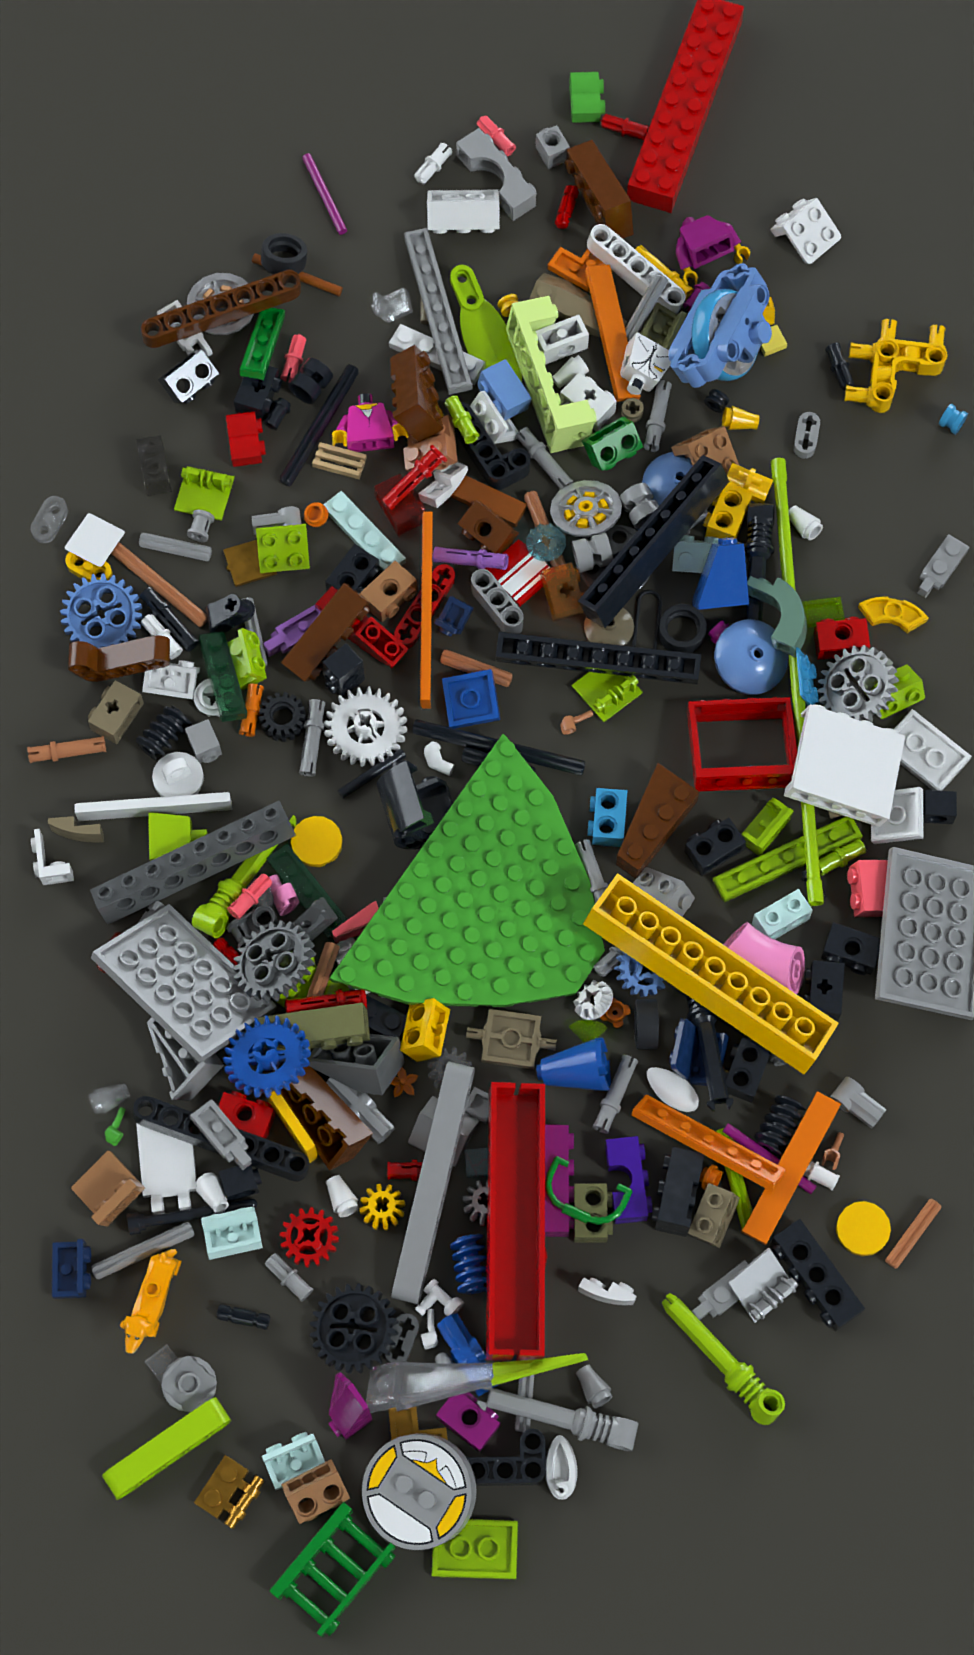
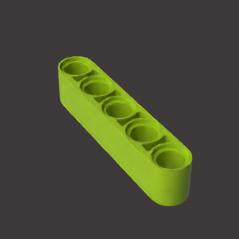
(166, 1448)

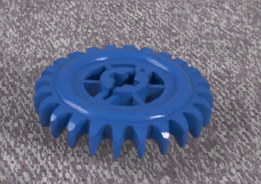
(259, 1048)

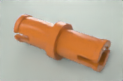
(252, 705)

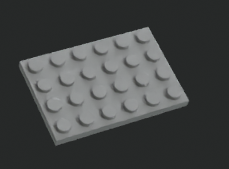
(927, 934)
(181, 982)

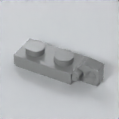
(942, 565)
(221, 1133)
(718, 1296)

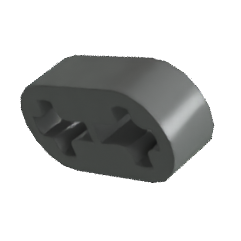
(409, 1339)

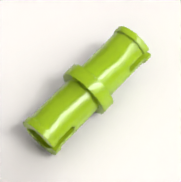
(461, 419)
(841, 856)

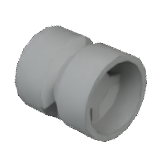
(638, 503)
(592, 552)

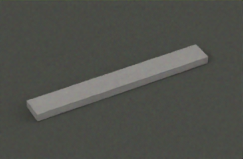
(438, 311)

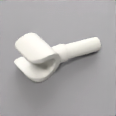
(430, 1338)

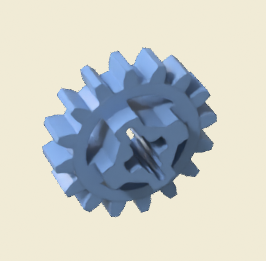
(631, 974)

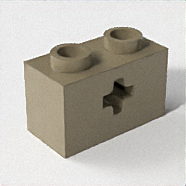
(114, 725)

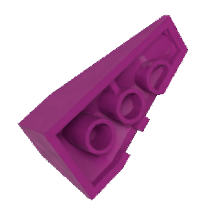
(347, 1408)

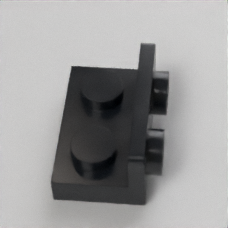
(384, 1019)

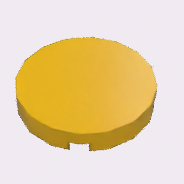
(317, 841)
(863, 1228)

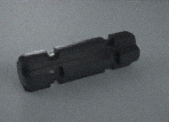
(243, 1316)

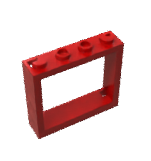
(742, 777)

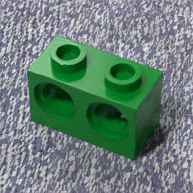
(611, 437)

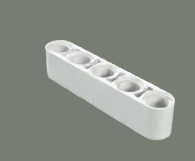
(632, 259)

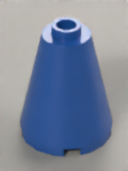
(578, 1067)

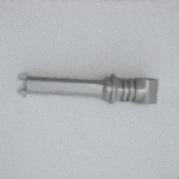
(583, 1423)

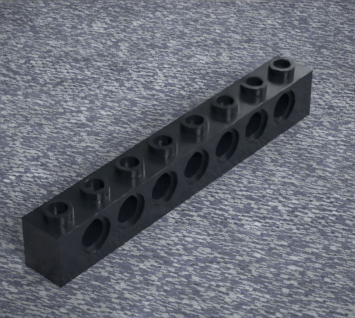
(598, 658)

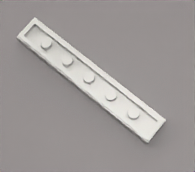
(143, 806)

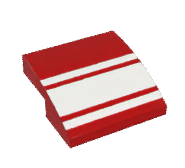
(522, 575)

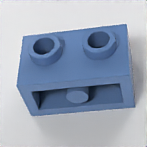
(504, 389)

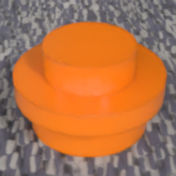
(316, 514)
(710, 1175)

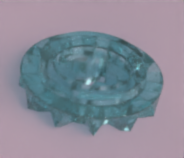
(539, 550)

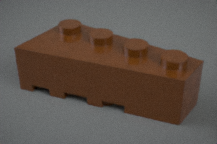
(657, 817)

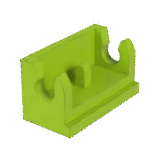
(767, 826)

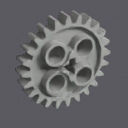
(876, 670)

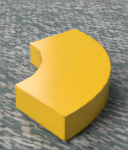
(893, 611)

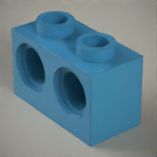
(608, 817)

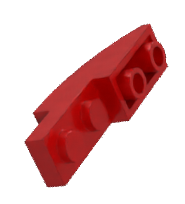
(371, 636)

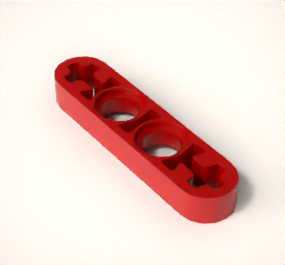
(416, 605)

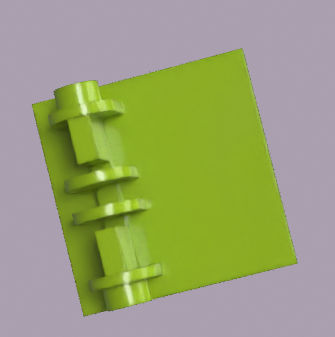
(204, 491)
(282, 548)
(607, 692)

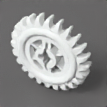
(361, 710)

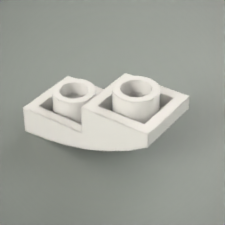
(617, 1294)

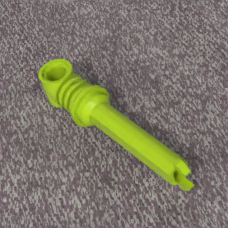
(213, 916)
(737, 1374)

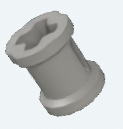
(200, 525)

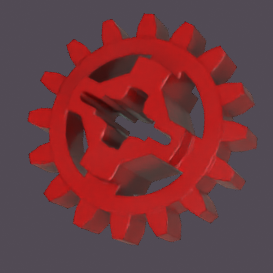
(319, 1228)

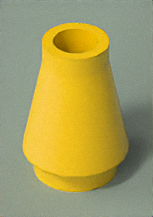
(736, 418)

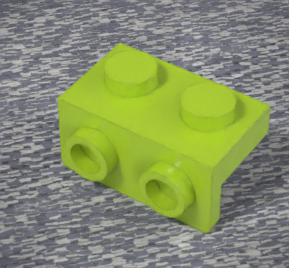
(909, 691)

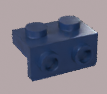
(70, 1269)

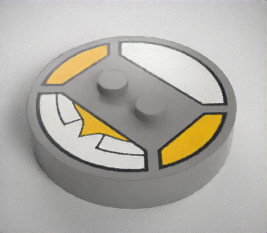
(419, 1491)

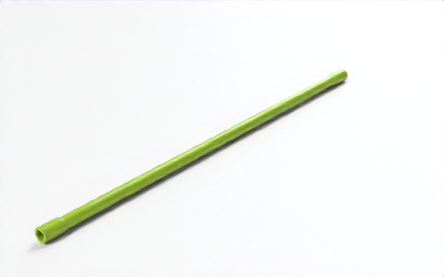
(779, 478)

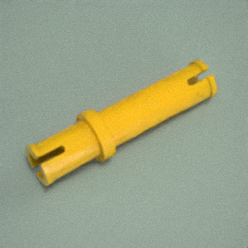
(674, 276)

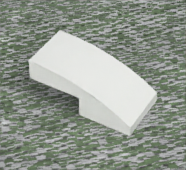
(444, 485)

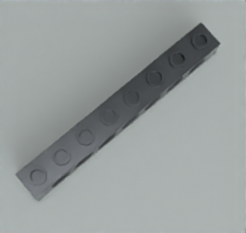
(192, 862)

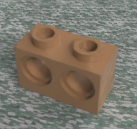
(312, 1486)

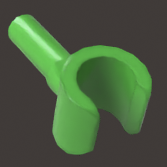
(113, 1135)

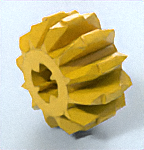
(371, 1207)

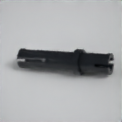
(163, 611)

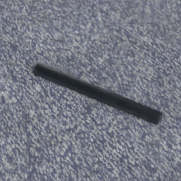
(319, 425)

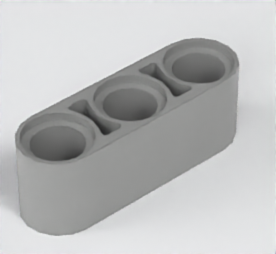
(492, 592)

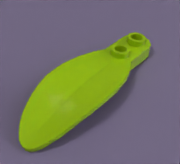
(480, 323)

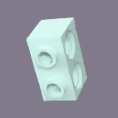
(783, 915)

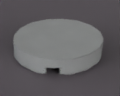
(188, 1383)

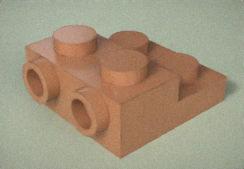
(443, 441)

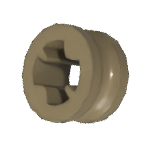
(638, 406)

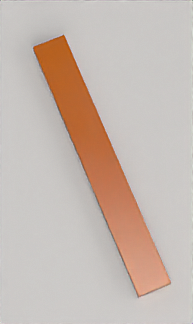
(426, 610)

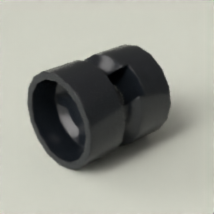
(311, 379)

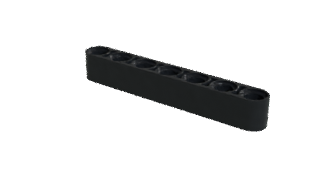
(180, 1131)

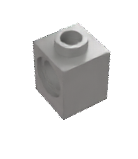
(555, 154)
(203, 741)

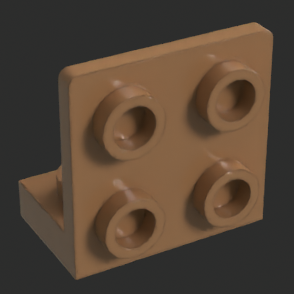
(711, 443)
(107, 1188)

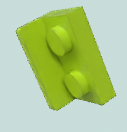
(247, 658)

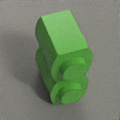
(585, 97)

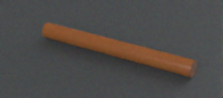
(309, 279)

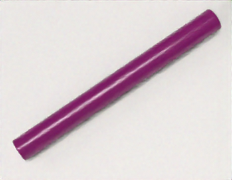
(324, 193)
(748, 1143)

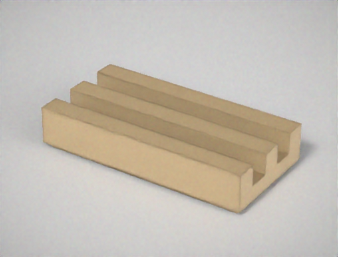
(322, 447)

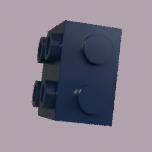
(687, 1057)

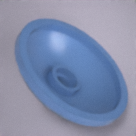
(662, 474)
(738, 664)

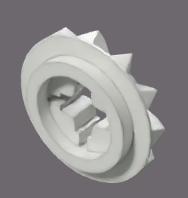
(202, 701)
(603, 1000)

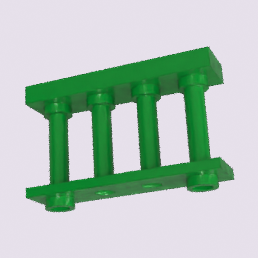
(305, 1565)

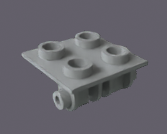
(762, 1285)

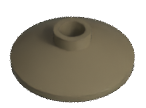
(617, 634)

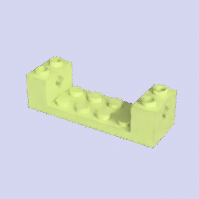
(561, 424)

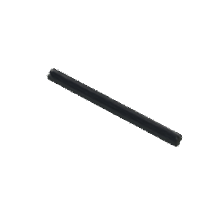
(487, 743)

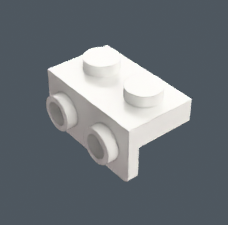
(491, 419)

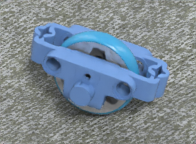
(723, 329)

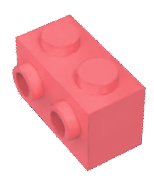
(867, 887)

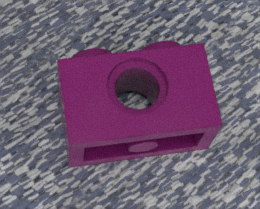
(475, 1435)

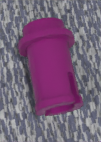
(697, 289)

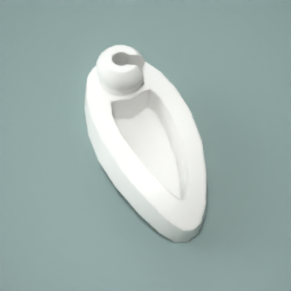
(673, 1089)
(561, 1468)

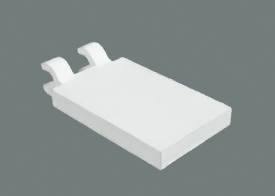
(166, 1167)

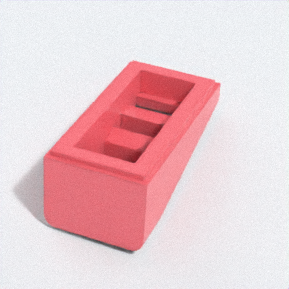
(356, 924)

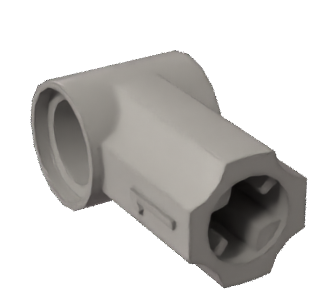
(284, 517)
(854, 1100)

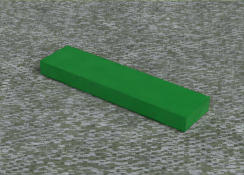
(262, 343)

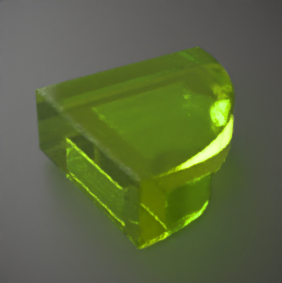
(588, 1029)

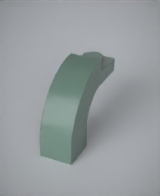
(792, 625)

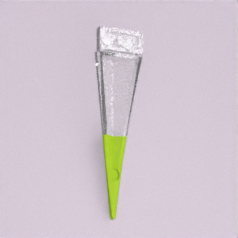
(415, 1384)

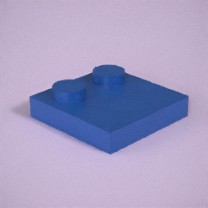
(471, 699)

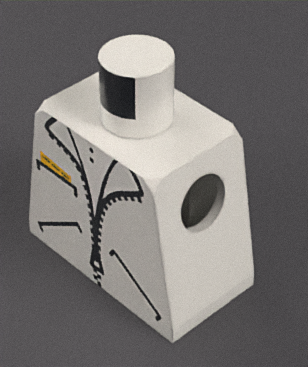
(643, 364)

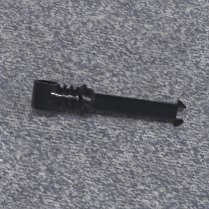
(758, 550)
(704, 1022)

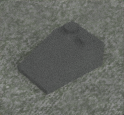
(362, 1067)

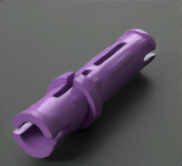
(480, 559)

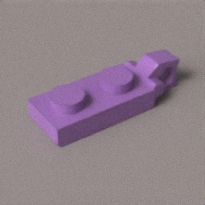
(290, 632)

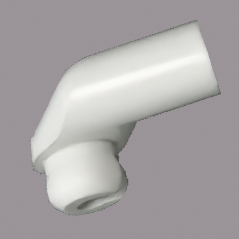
(435, 761)

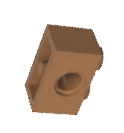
(395, 579)

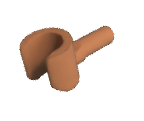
(568, 722)
(833, 1154)

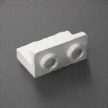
(173, 680)

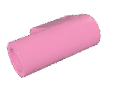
(283, 896)

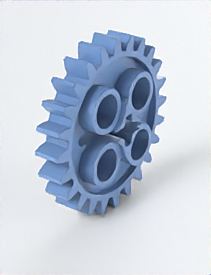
(91, 594)

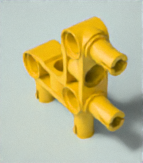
(903, 356)

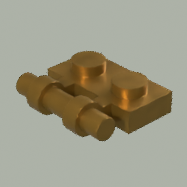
(221, 1488)

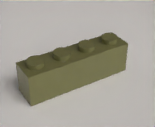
(329, 1025)

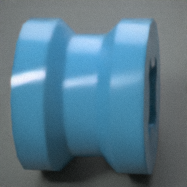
(953, 419)

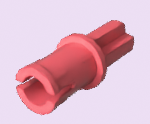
(497, 135)
(293, 357)
(249, 896)

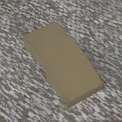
(68, 828)

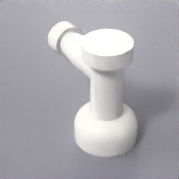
(435, 1293)

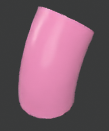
(776, 959)

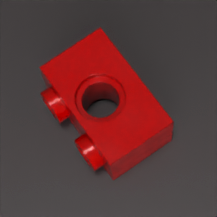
(828, 644)
(261, 1118)

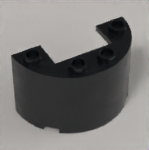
(411, 808)

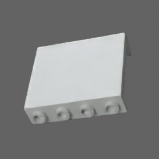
(846, 765)

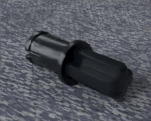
(839, 365)

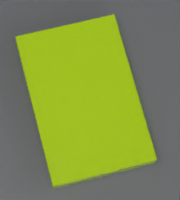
(479, 1551)

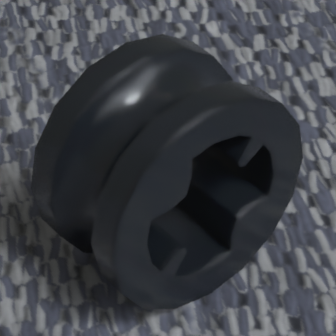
(716, 400)

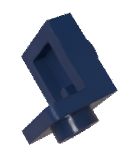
(454, 616)

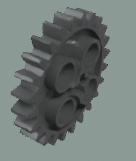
(274, 961)

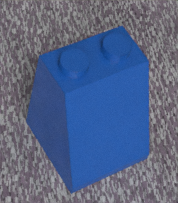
(723, 577)

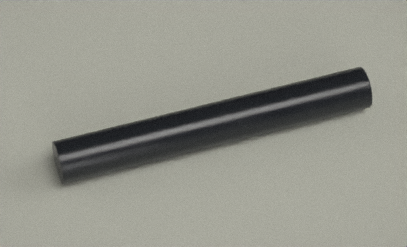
(371, 774)

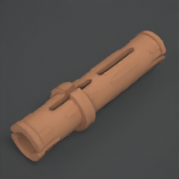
(66, 749)

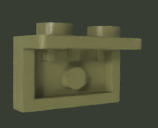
(662, 325)

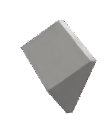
(421, 1130)

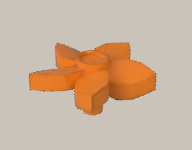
(404, 1083)

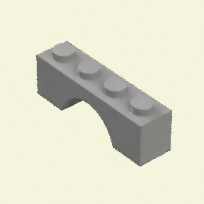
(479, 153)

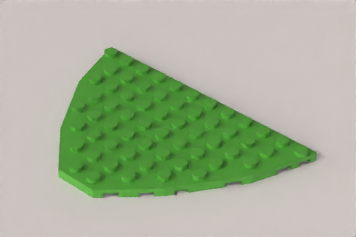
(486, 903)

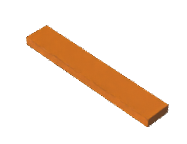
(610, 326)
(708, 1142)
(795, 1161)

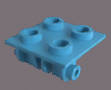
(806, 674)

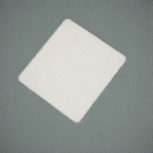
(94, 540)

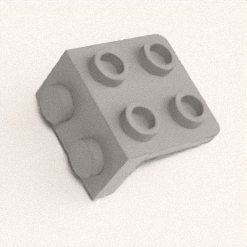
(666, 890)

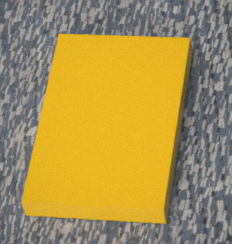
(293, 1126)

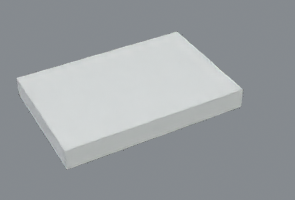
(929, 752)

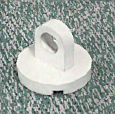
(177, 775)

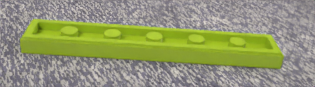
(784, 859)

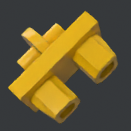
(749, 482)

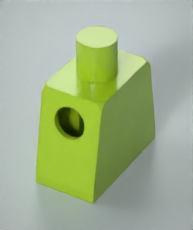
(169, 833)

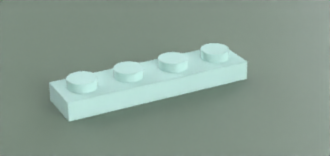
(362, 530)

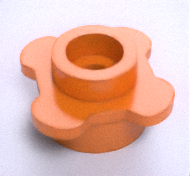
(622, 1011)

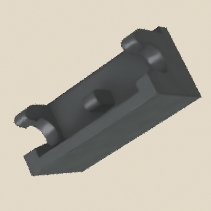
(316, 918)

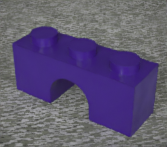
(626, 1156)

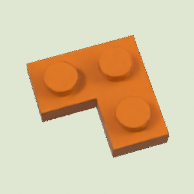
(573, 267)

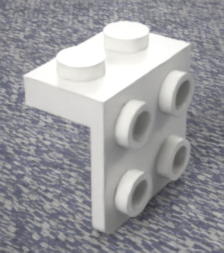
(808, 229)

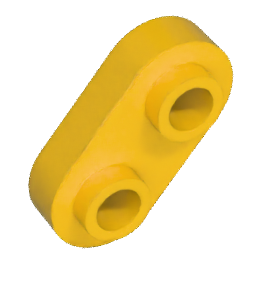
(87, 568)

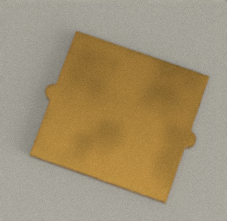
(244, 563)

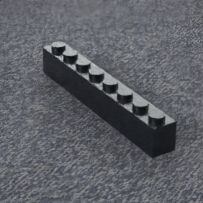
(653, 541)

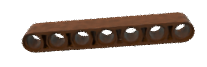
(214, 318)

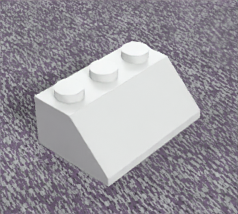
(463, 210)

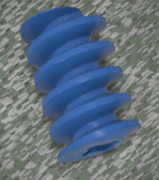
(469, 1264)

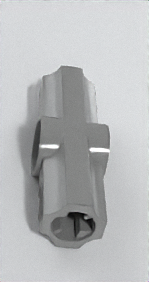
(365, 1109)

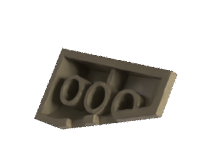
(568, 300)

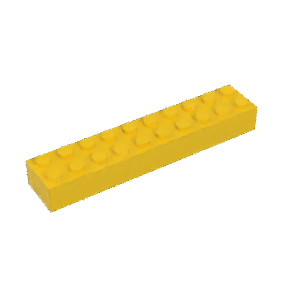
(711, 973)

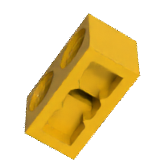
(731, 516)
(425, 1030)

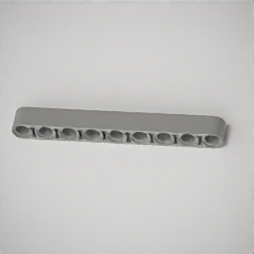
(433, 1182)

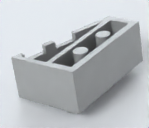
(181, 1068)

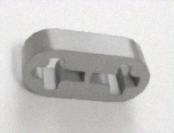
(801, 434)

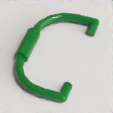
(575, 1212)

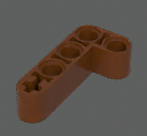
(119, 659)

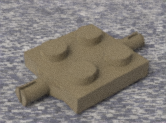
(511, 1039)

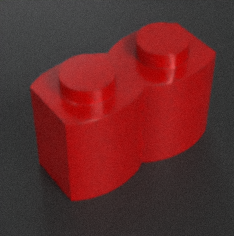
(244, 438)

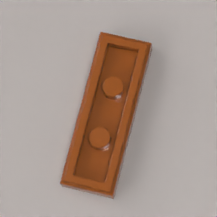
(501, 504)

